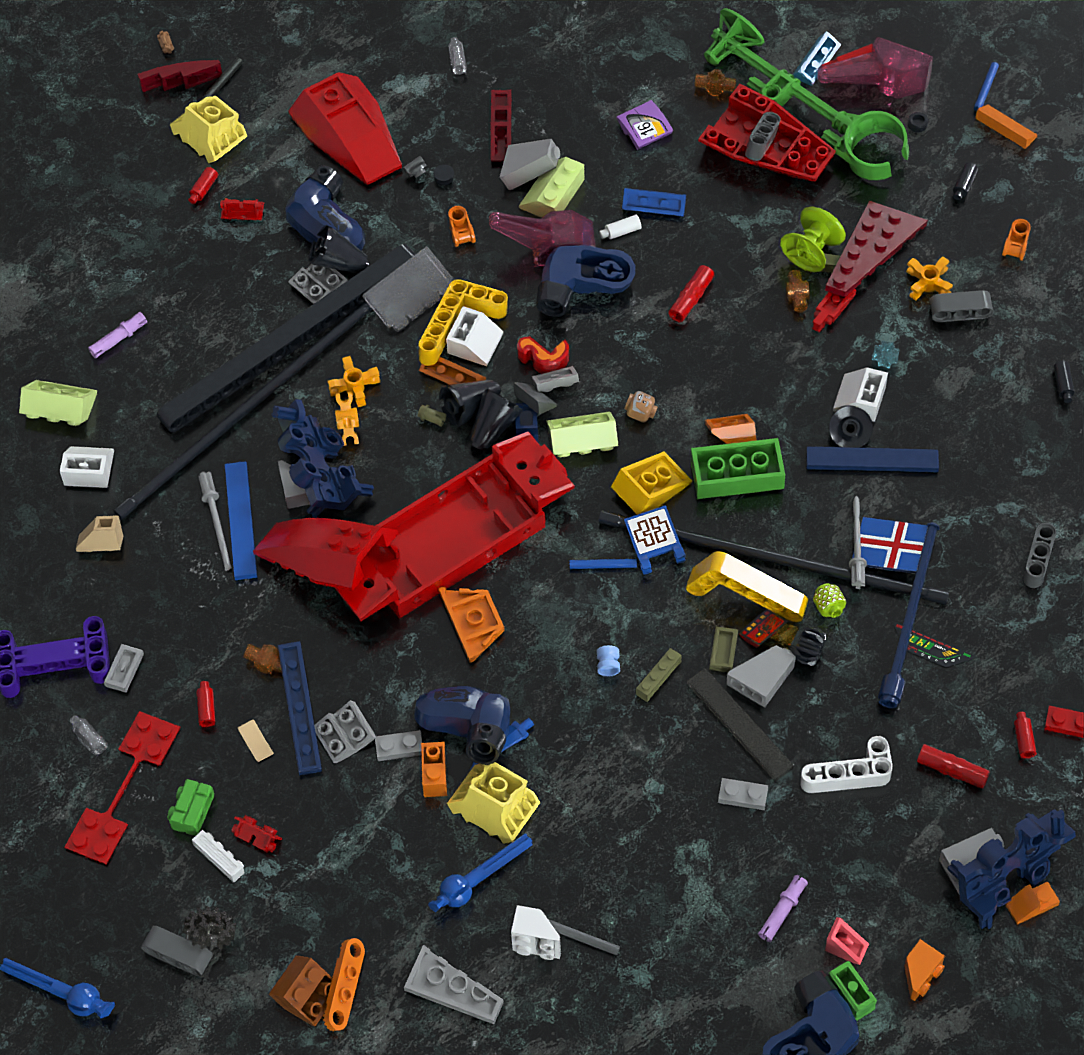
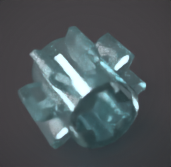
(885, 354)

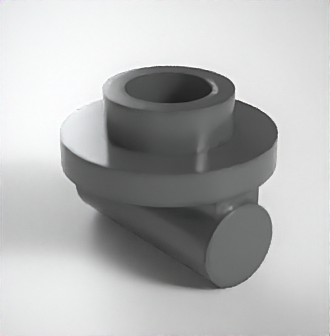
(415, 167)

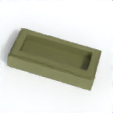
(723, 649)

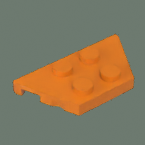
(473, 619)

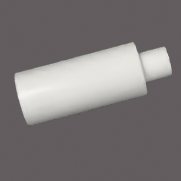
(621, 227)

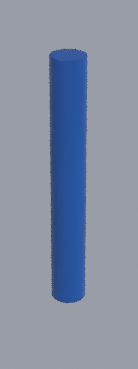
(986, 85)
(604, 563)

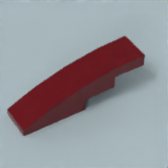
(185, 73)
(500, 123)

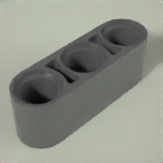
(762, 136)
(961, 306)
(1037, 563)
(176, 951)

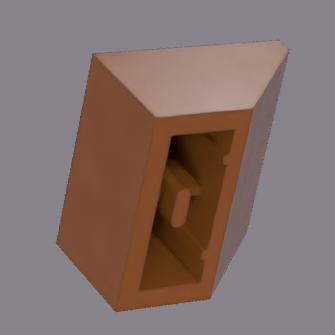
(303, 989)

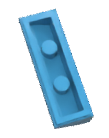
(820, 53)

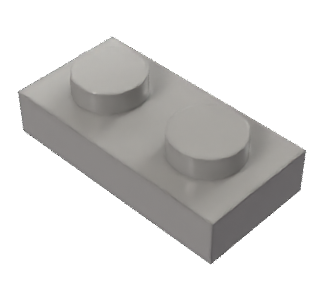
(562, 377)
(123, 668)
(398, 745)
(743, 794)

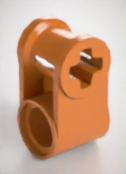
(460, 229)
(1017, 242)

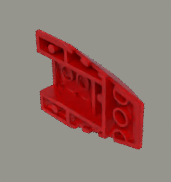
(323, 548)

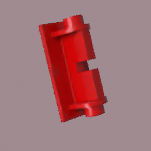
(242, 210)
(264, 836)

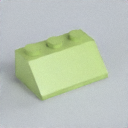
(554, 188)
(56, 402)
(582, 434)

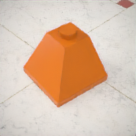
(733, 428)

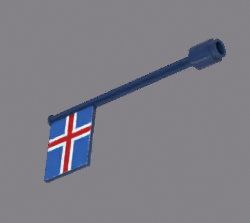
(901, 549)

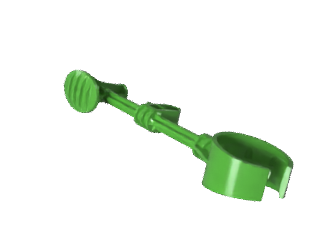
(784, 86)

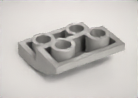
(316, 282)
(344, 732)

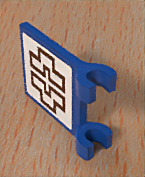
(653, 535)

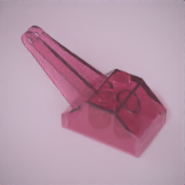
(890, 66)
(547, 233)

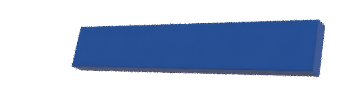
(240, 521)

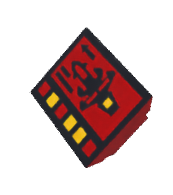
(762, 628)

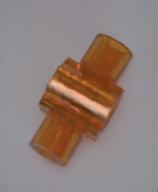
(715, 82)
(797, 291)
(265, 658)

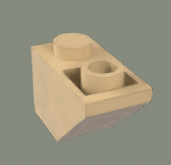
(101, 535)

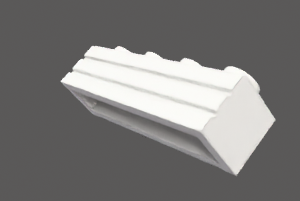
(218, 856)

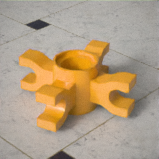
(926, 272)
(354, 374)
(347, 418)

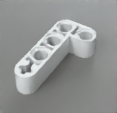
(845, 771)

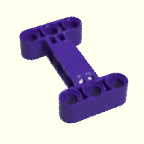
(54, 656)

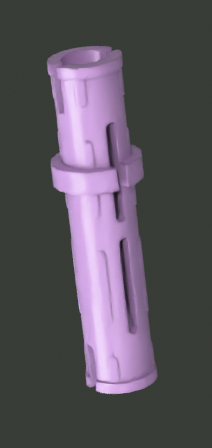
(114, 337)
(788, 900)

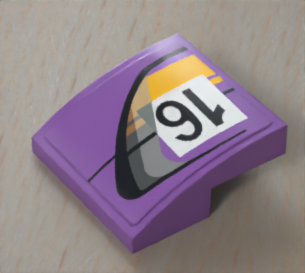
(644, 124)

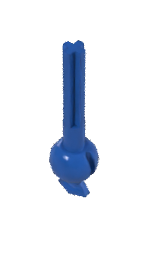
(457, 890)
(81, 999)

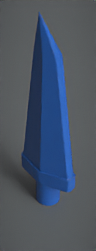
(516, 733)

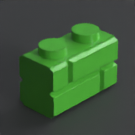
(191, 807)
(853, 990)

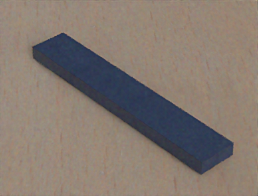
(873, 459)
(299, 708)

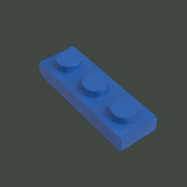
(654, 202)

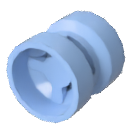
(608, 661)

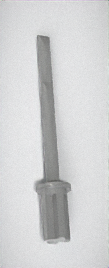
(210, 496)
(857, 563)

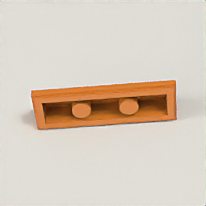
(1005, 126)
(450, 372)

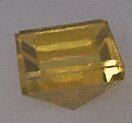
(785, 634)

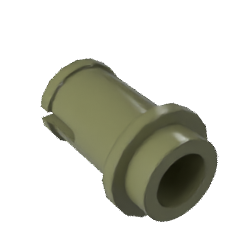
(431, 415)

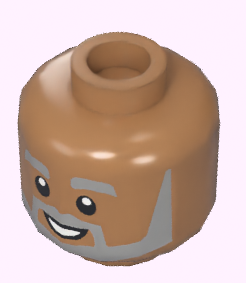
(640, 406)

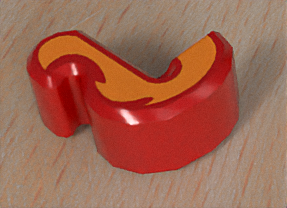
(543, 360)

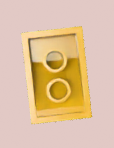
(650, 482)

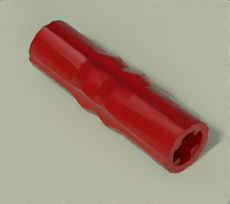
(691, 293)
(953, 766)

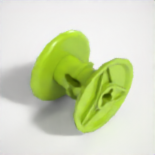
(820, 230)

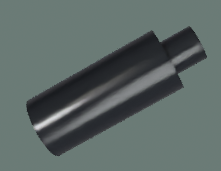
(965, 180)
(1064, 380)

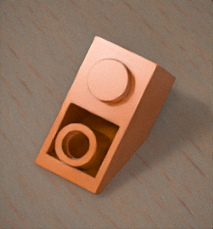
(434, 769)
(920, 968)

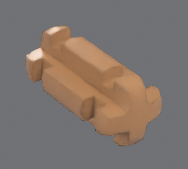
(165, 42)

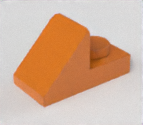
(1032, 902)

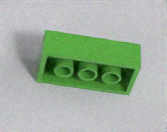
(737, 468)

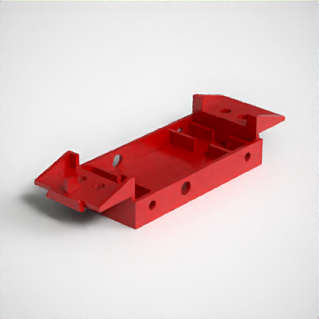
(462, 529)

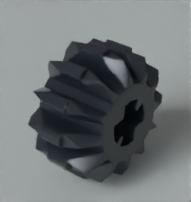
(810, 646)

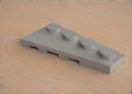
(446, 985)

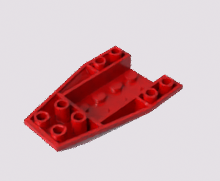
(347, 126)
(794, 149)

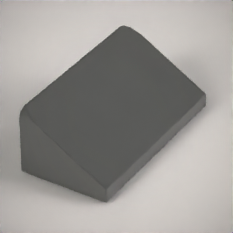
(531, 397)

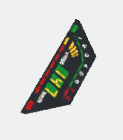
(934, 649)

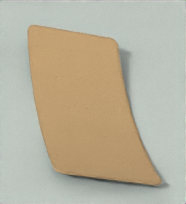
(255, 740)

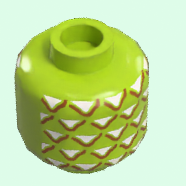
(829, 600)

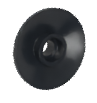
(850, 416)

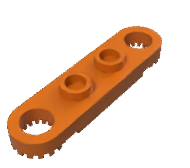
(343, 984)

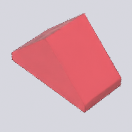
(846, 942)

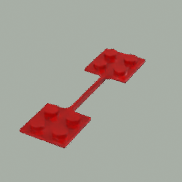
(99, 833)

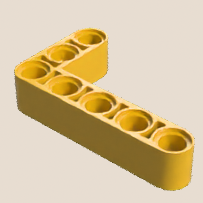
(458, 294)
(748, 582)

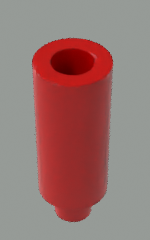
(202, 185)
(205, 705)
(1024, 736)

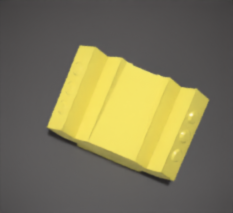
(209, 128)
(494, 801)

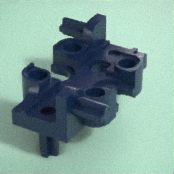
(339, 483)
(983, 879)

